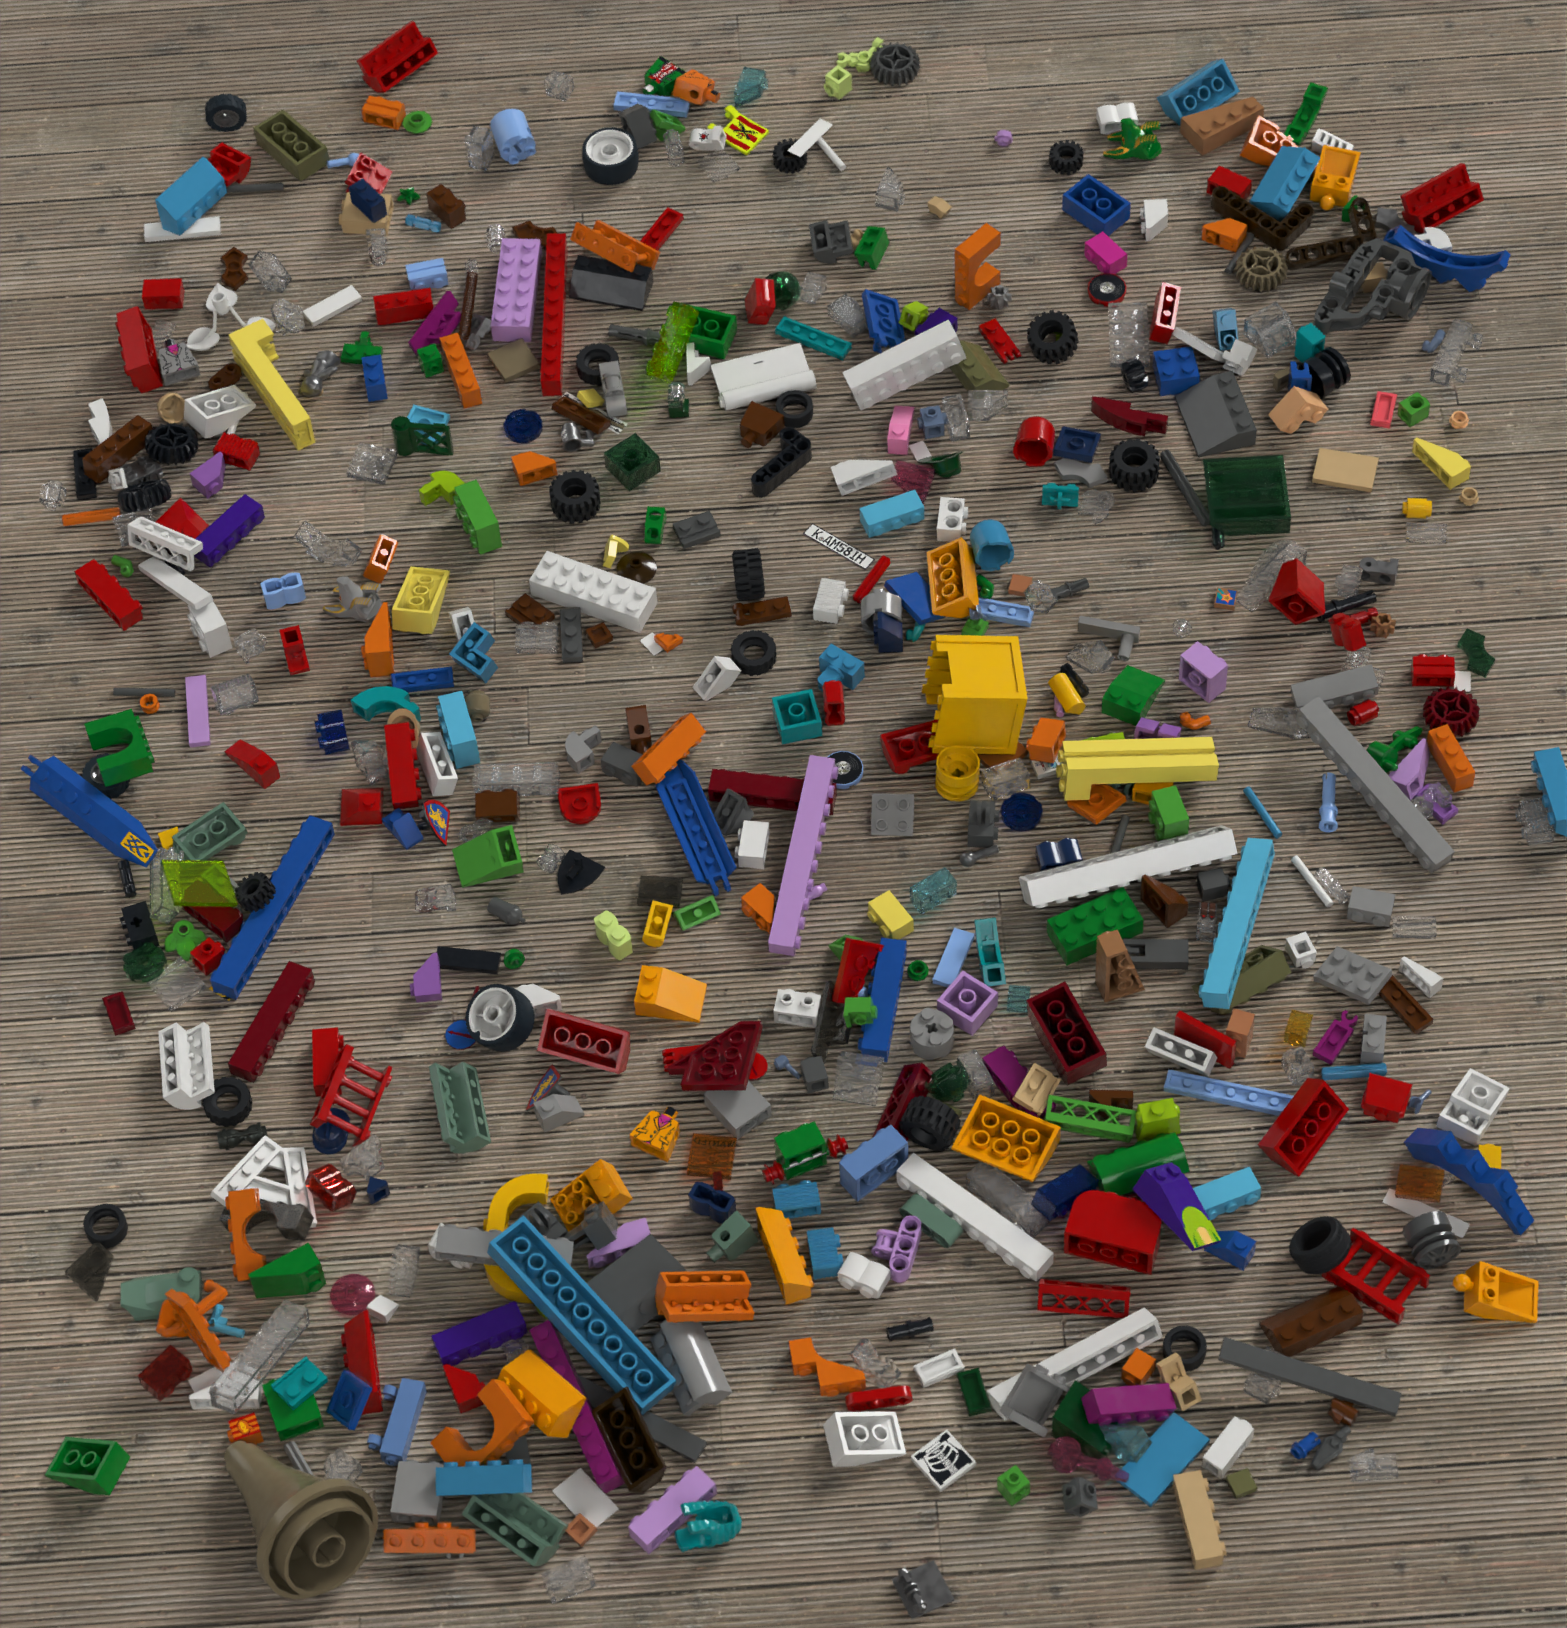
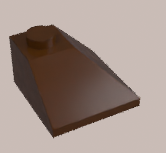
(1163, 901)

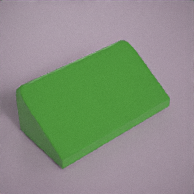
(697, 913)

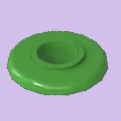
(417, 127)

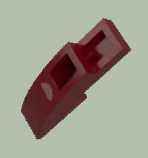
(1126, 419)

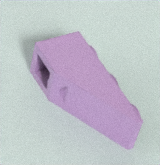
(1412, 770)
(627, 1237)

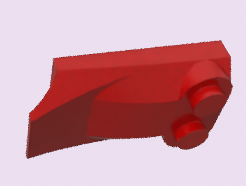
(908, 747)

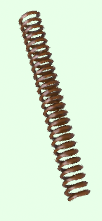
(464, 308)

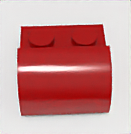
(230, 163)

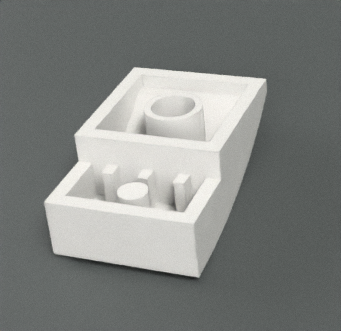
(1472, 1107)

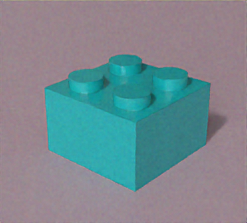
(797, 716)

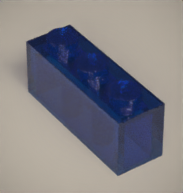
(1059, 1194)

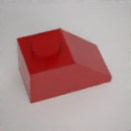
(464, 1388)

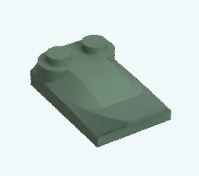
(209, 834)
(145, 1295)

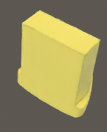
(613, 546)

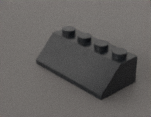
(609, 284)

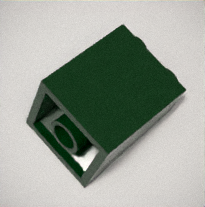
(1072, 1422)

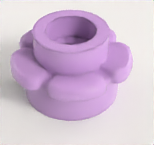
(1003, 138)

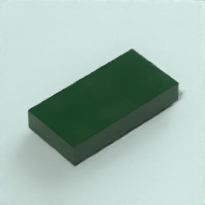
(973, 1392)

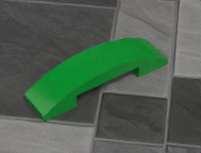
(1306, 113)

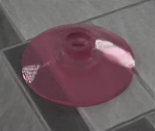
(354, 1302)

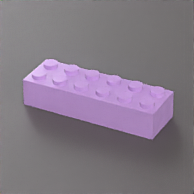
(516, 289)

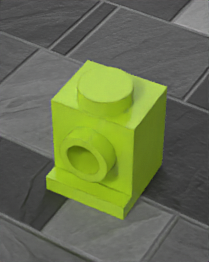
(918, 315)

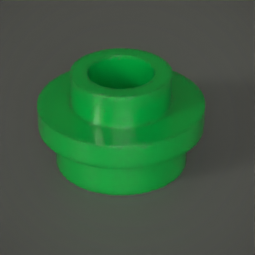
(513, 958)
(917, 965)

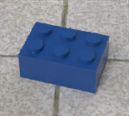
(1096, 206)

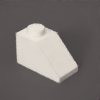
(461, 621)
(716, 677)
(540, 999)

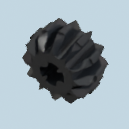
(1134, 375)

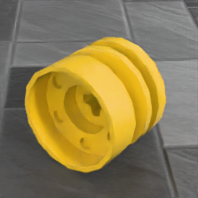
(957, 773)

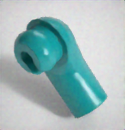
(915, 634)

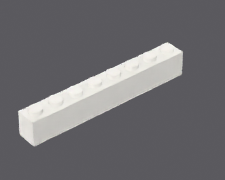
(976, 1218)
(1091, 1353)

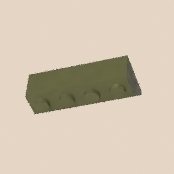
(1259, 971)

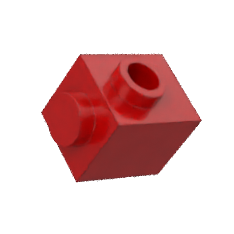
(207, 955)

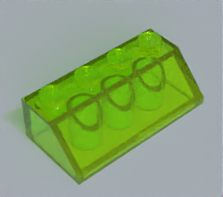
(672, 342)

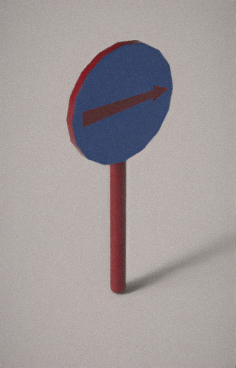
(458, 1035)

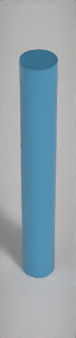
(1262, 812)

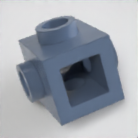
(932, 422)

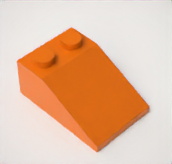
(378, 645)

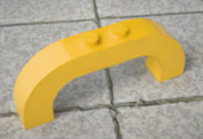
(513, 1194)

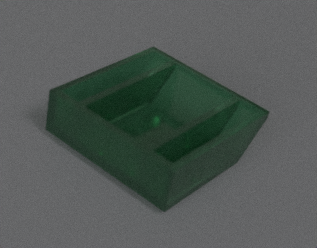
(1247, 495)

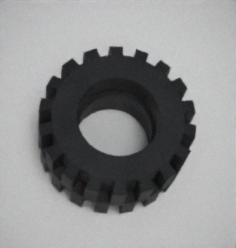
(1048, 324)
(1134, 453)
(578, 508)
(748, 574)
(930, 1123)

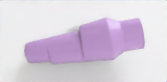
(1058, 708)
(817, 891)

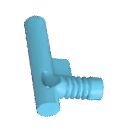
(221, 1324)

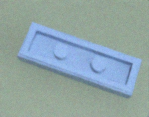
(1006, 612)
(953, 957)

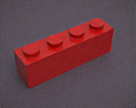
(109, 594)
(401, 765)

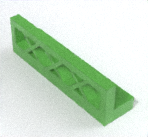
(1091, 1126)

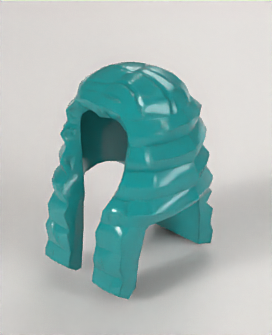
(713, 1524)

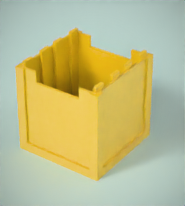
(976, 692)

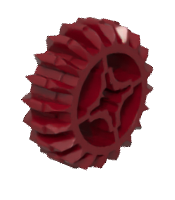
(1444, 703)

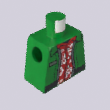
(661, 78)

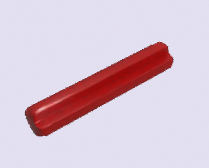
(871, 579)

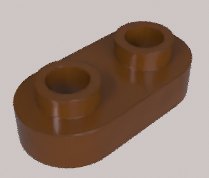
(227, 376)

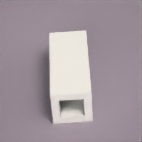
(1228, 1447)

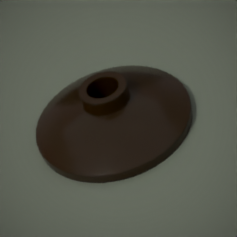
(640, 573)

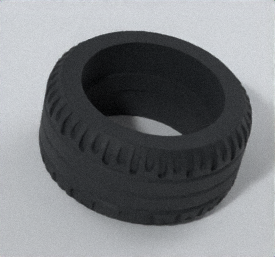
(1320, 1245)

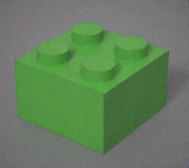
(1168, 813)

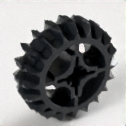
(171, 443)
(144, 495)

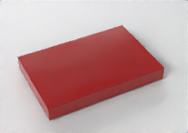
(1207, 1037)

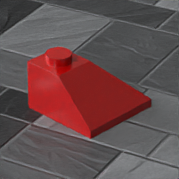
(183, 519)
(362, 806)

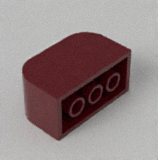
(1066, 1033)

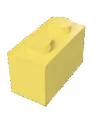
(890, 916)

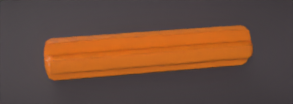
(90, 516)

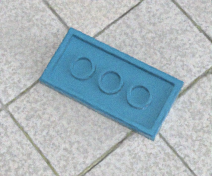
(1171, 1452)

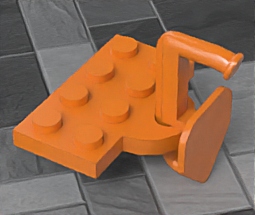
(184, 1318)

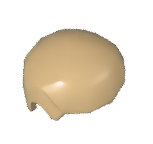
(171, 408)

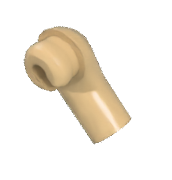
(856, 237)

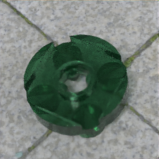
(147, 953)

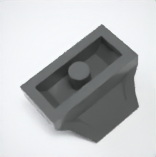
(732, 812)

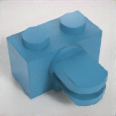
(840, 666)

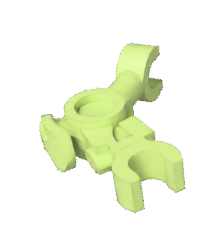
(859, 60)

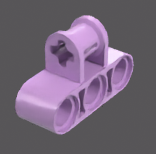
(894, 1242)

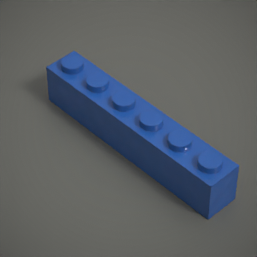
(885, 995)

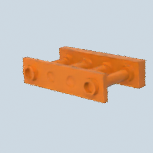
(615, 245)

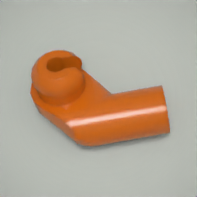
(1194, 724)

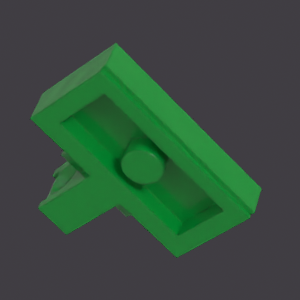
(354, 352)

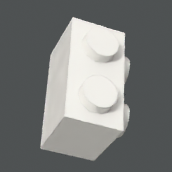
(797, 1008)

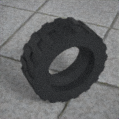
(590, 353)
(749, 639)
(232, 1116)

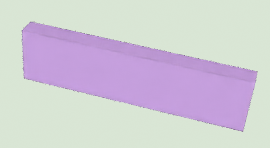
(197, 711)

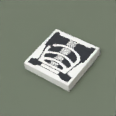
(943, 1460)

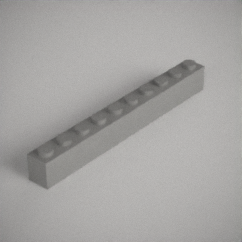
(1374, 785)

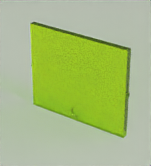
(199, 883)

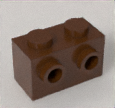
(446, 206)
(498, 806)

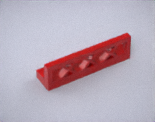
(1082, 1289)

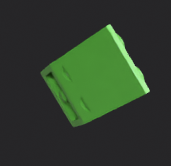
(488, 857)

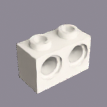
(951, 518)

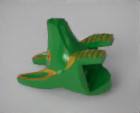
(1135, 141)

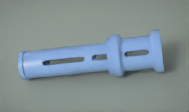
(1328, 810)

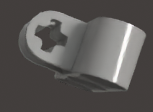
(613, 389)

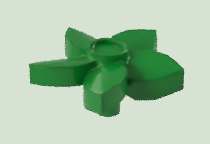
(408, 194)

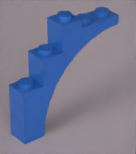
(1466, 269)
(1469, 1165)

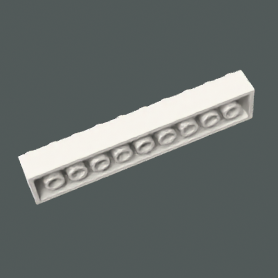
(1127, 866)

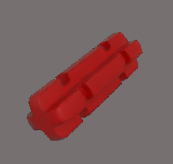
(1364, 616)

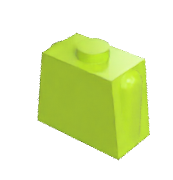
(1157, 1118)

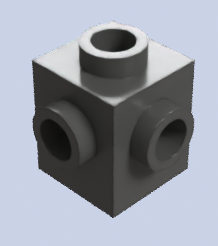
(1079, 1497)

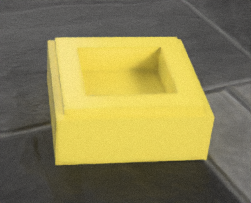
(590, 398)

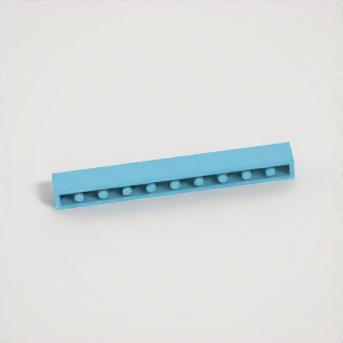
(1237, 923)

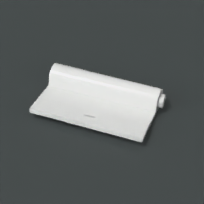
(762, 376)

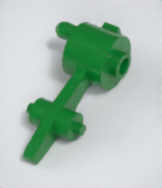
(1387, 755)

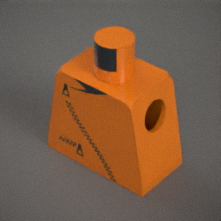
(695, 88)

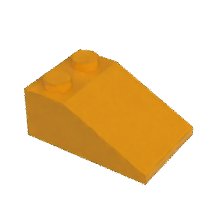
(669, 995)

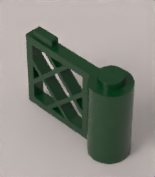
(407, 438)

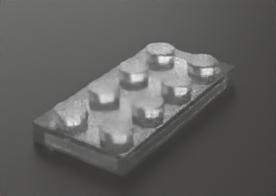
(1128, 333)

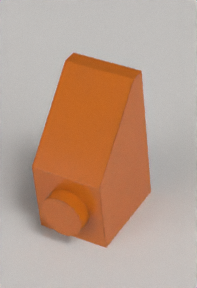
(532, 467)

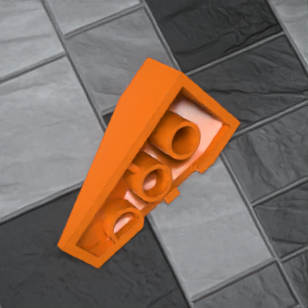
(1265, 142)

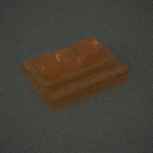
(1420, 1183)

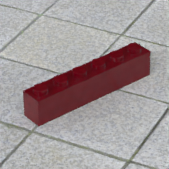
(761, 789)
(271, 1022)

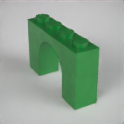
(131, 761)

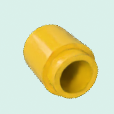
(1417, 508)

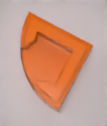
(668, 641)

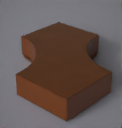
(529, 231)
(234, 275)

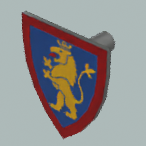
(547, 1086)

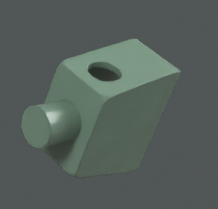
(732, 1238)

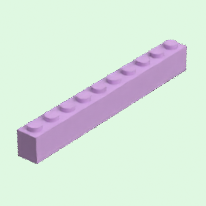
(802, 855)

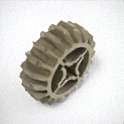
(1262, 263)

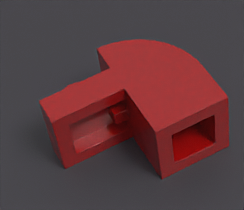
(294, 650)

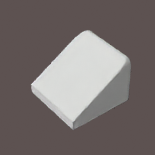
(382, 1308)

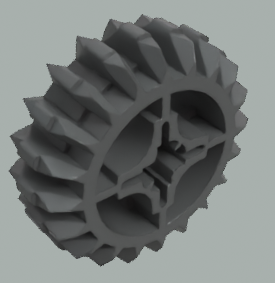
(895, 64)

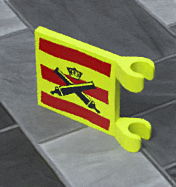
(742, 132)

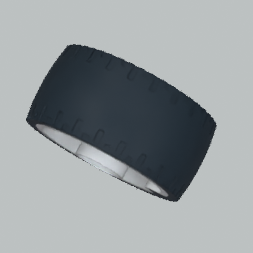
(610, 156)
(500, 1017)

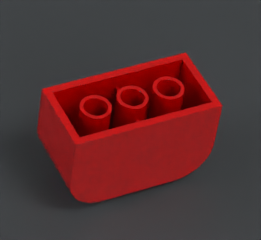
(1113, 1231)

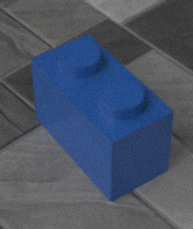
(374, 378)

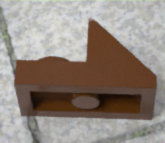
(1113, 1098)

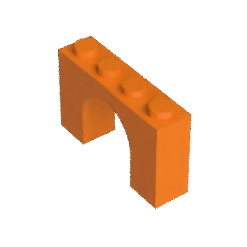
(972, 281)
(510, 1424)

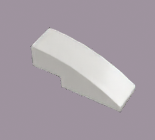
(100, 422)

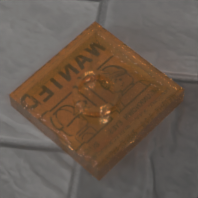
(710, 1155)

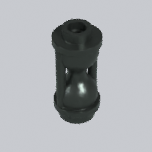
(231, 1138)

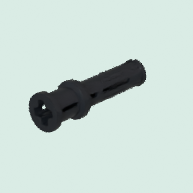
(1347, 604)

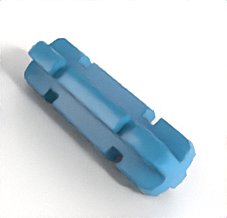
(423, 223)

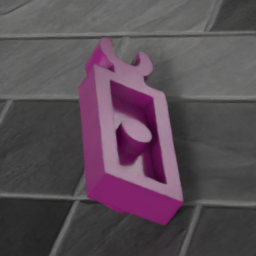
(1335, 1039)

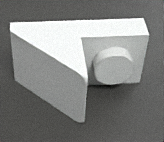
(696, 365)

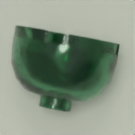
(786, 289)
(948, 1083)

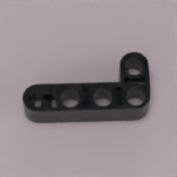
(794, 455)

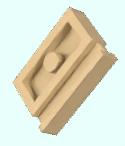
(1036, 1088)

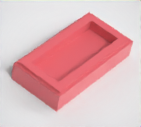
(1383, 409)

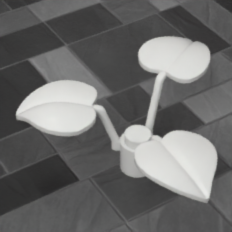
(220, 302)

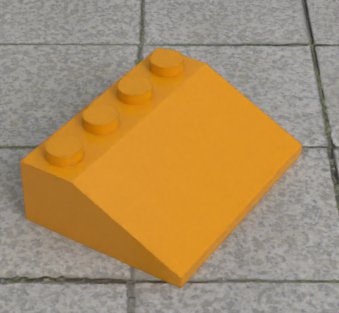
(1007, 1138)

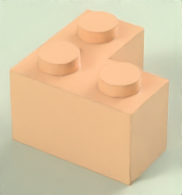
(1297, 407)

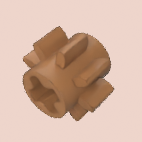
(1382, 625)

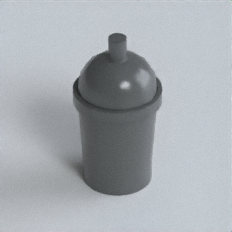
(505, 911)

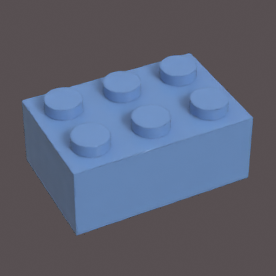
(873, 1162)

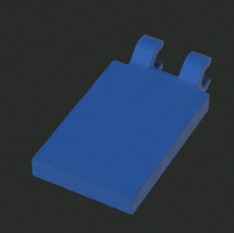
(882, 320)

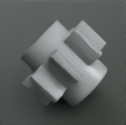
(999, 297)

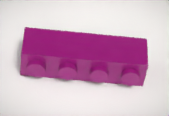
(1008, 1076)
(1129, 1404)

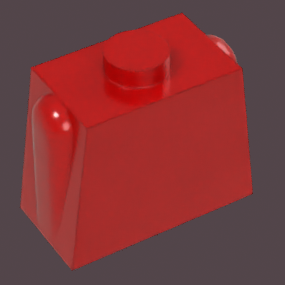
(760, 301)
(1385, 1098)

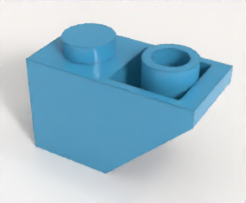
(1225, 327)

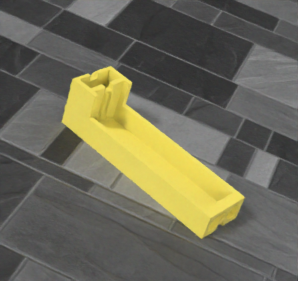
(254, 356)
(1133, 762)

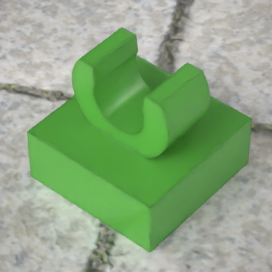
(975, 627)

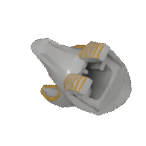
(355, 600)

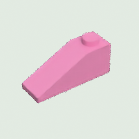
(900, 430)

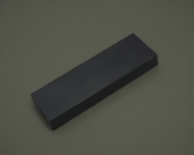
(85, 486)
(469, 960)

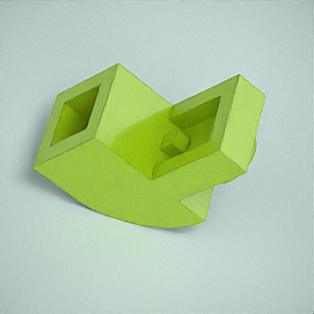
(442, 485)

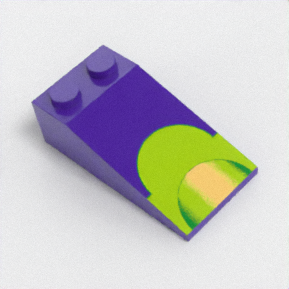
(1176, 1203)

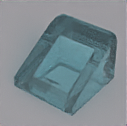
(1017, 998)

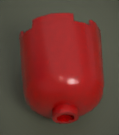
(1034, 441)

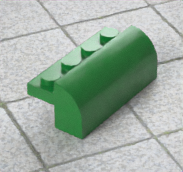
(1122, 1168)

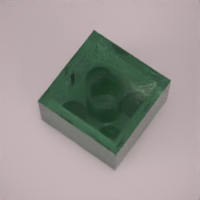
(632, 462)

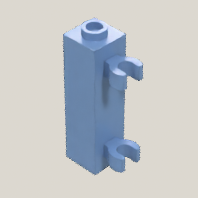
(402, 1422)

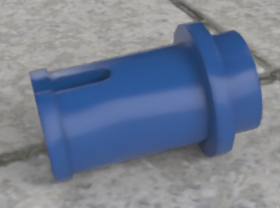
(1301, 1448)

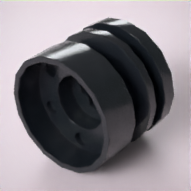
(1328, 371)

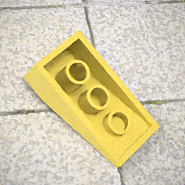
(420, 600)

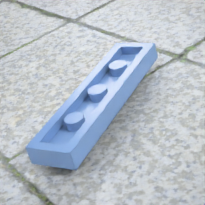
(669, 105)

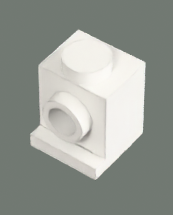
(1301, 950)

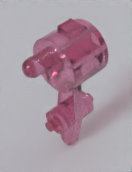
(1067, 1457)

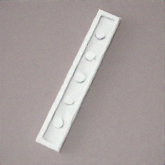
(175, 582)

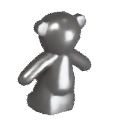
(322, 367)

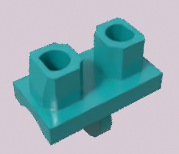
(1060, 495)

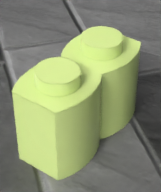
(613, 935)

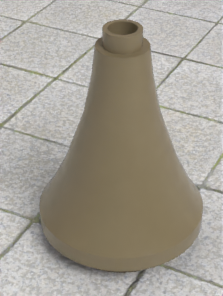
(305, 1526)

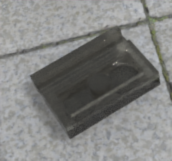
(660, 889)

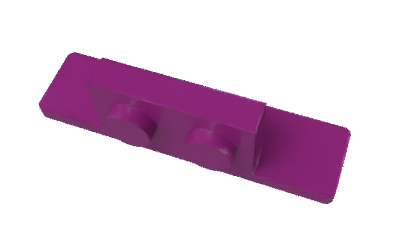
(438, 323)

